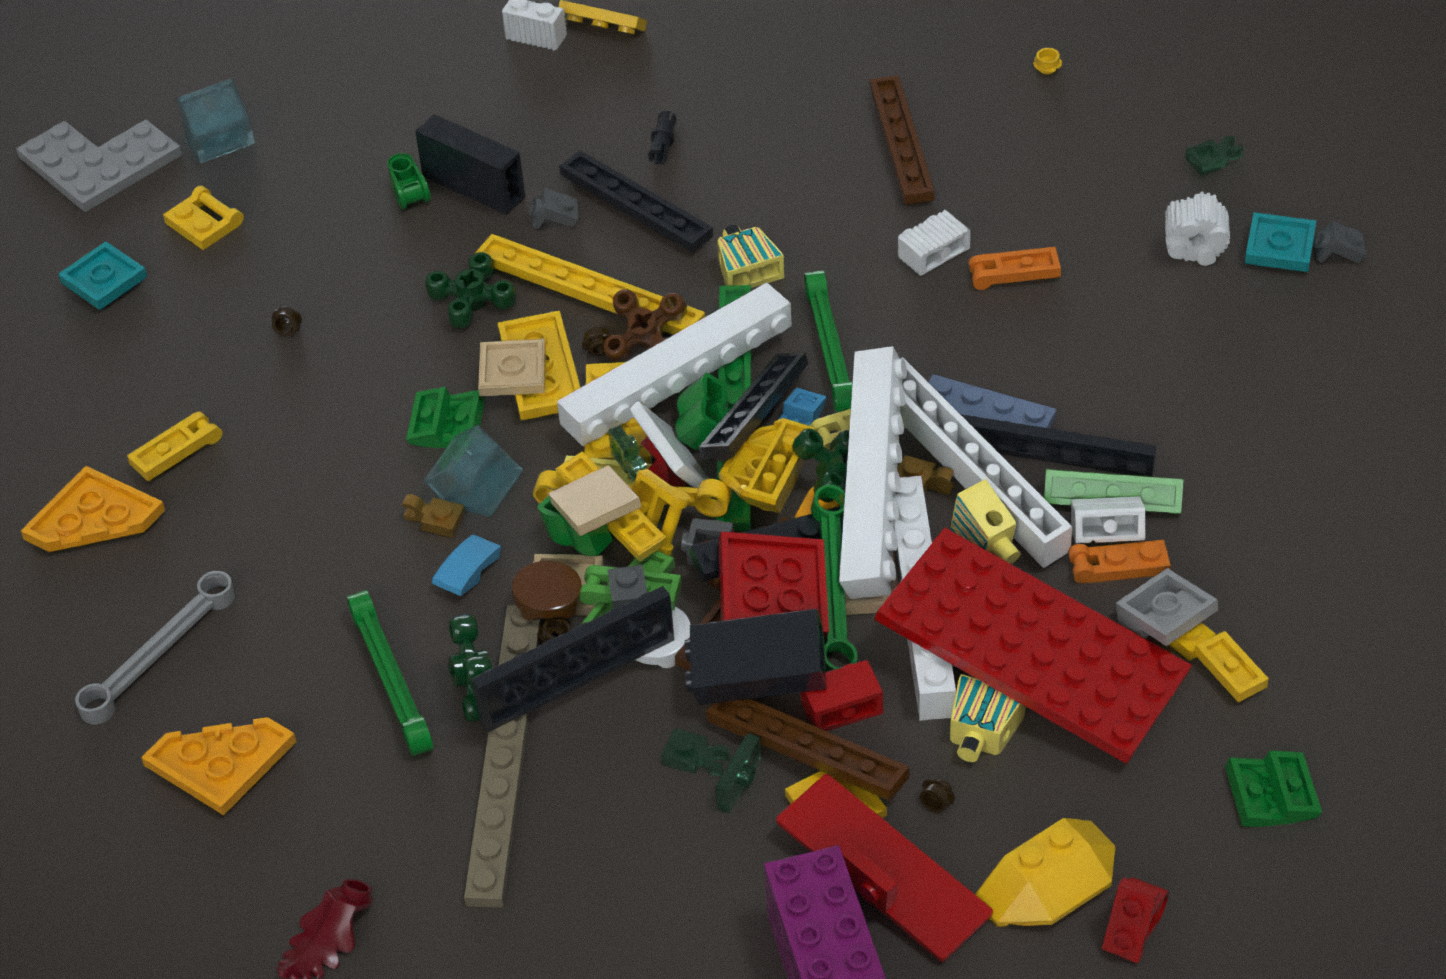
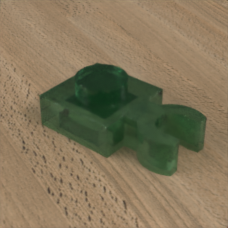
(1211, 156)
(625, 451)
(690, 750)

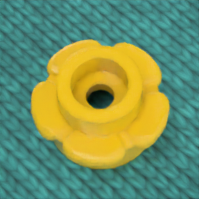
(1047, 60)

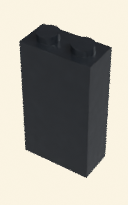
(470, 164)
(756, 657)

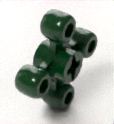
(470, 290)
(832, 462)
(468, 662)

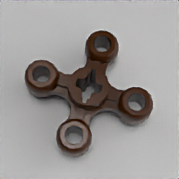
(628, 306)

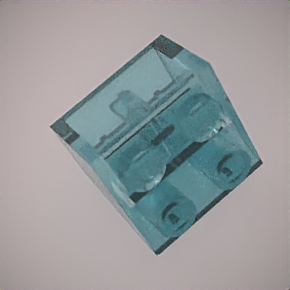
(215, 121)
(474, 472)

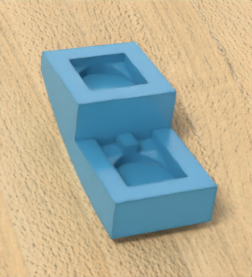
(803, 406)
(464, 565)

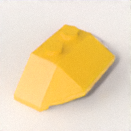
(766, 466)
(1050, 875)

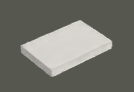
(669, 446)

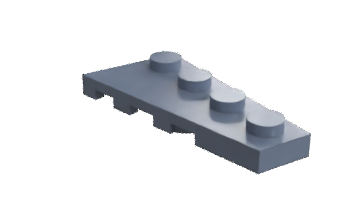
(992, 405)

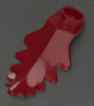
(325, 932)

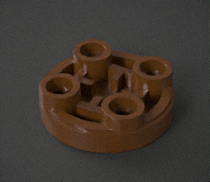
(546, 590)

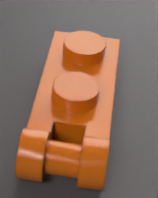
(1014, 267)
(1118, 561)

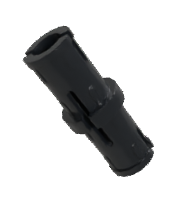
(662, 137)

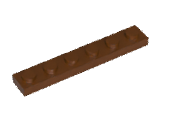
(902, 140)
(811, 746)

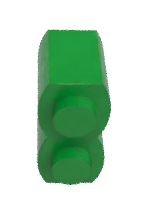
(700, 410)
(564, 534)

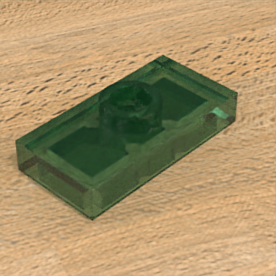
(739, 773)

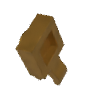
(931, 478)
(437, 517)

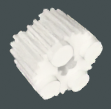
(1197, 229)

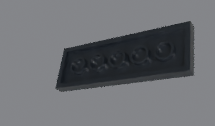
(573, 659)

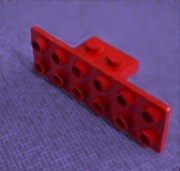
(887, 867)

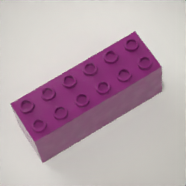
(819, 918)

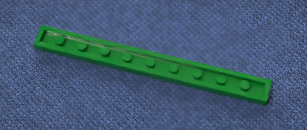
(737, 380)

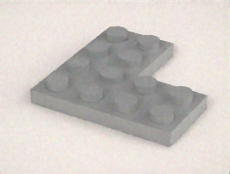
(96, 173)

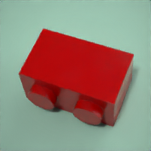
(849, 697)

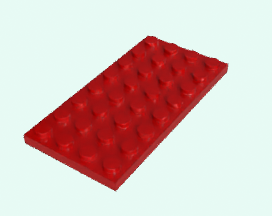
(1034, 644)

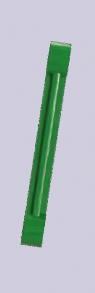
(817, 296)
(831, 534)
(412, 724)

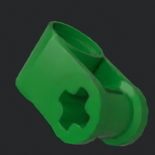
(407, 180)

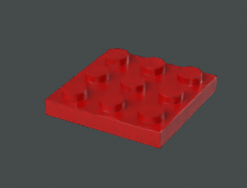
(771, 576)

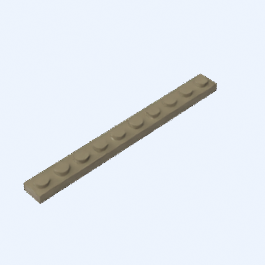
(500, 783)

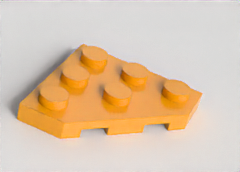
(92, 511)
(219, 761)

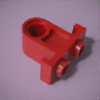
(1134, 917)

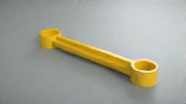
(698, 496)

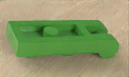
(597, 575)

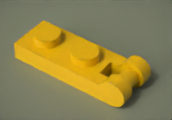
(174, 445)

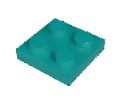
(1280, 242)
(102, 275)

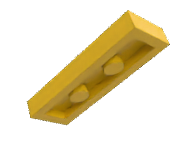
(602, 17)

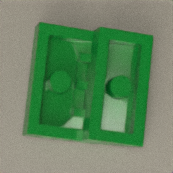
(442, 416)
(1273, 789)

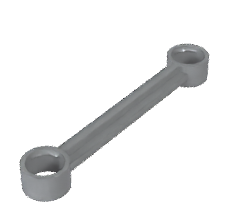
(154, 647)

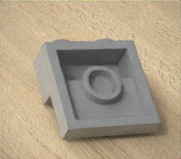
(1165, 607)

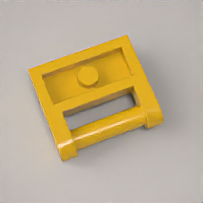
(198, 225)
(653, 494)

